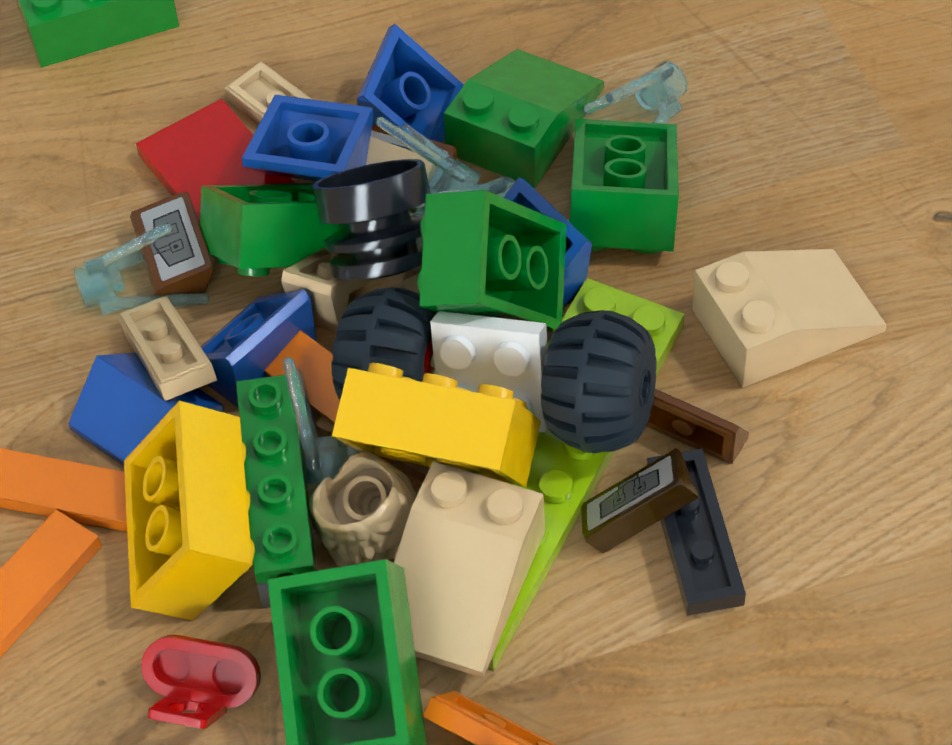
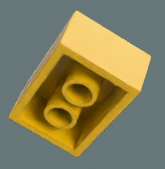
(437, 423)
(187, 512)

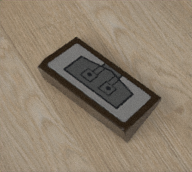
(637, 502)

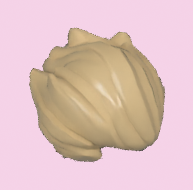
(362, 510)

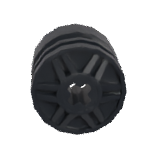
(376, 207)

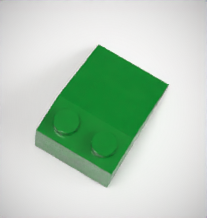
(518, 115)
(625, 184)
(262, 225)

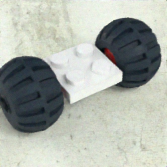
(585, 386)

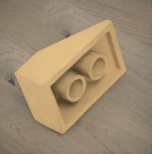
(781, 309)
(466, 563)

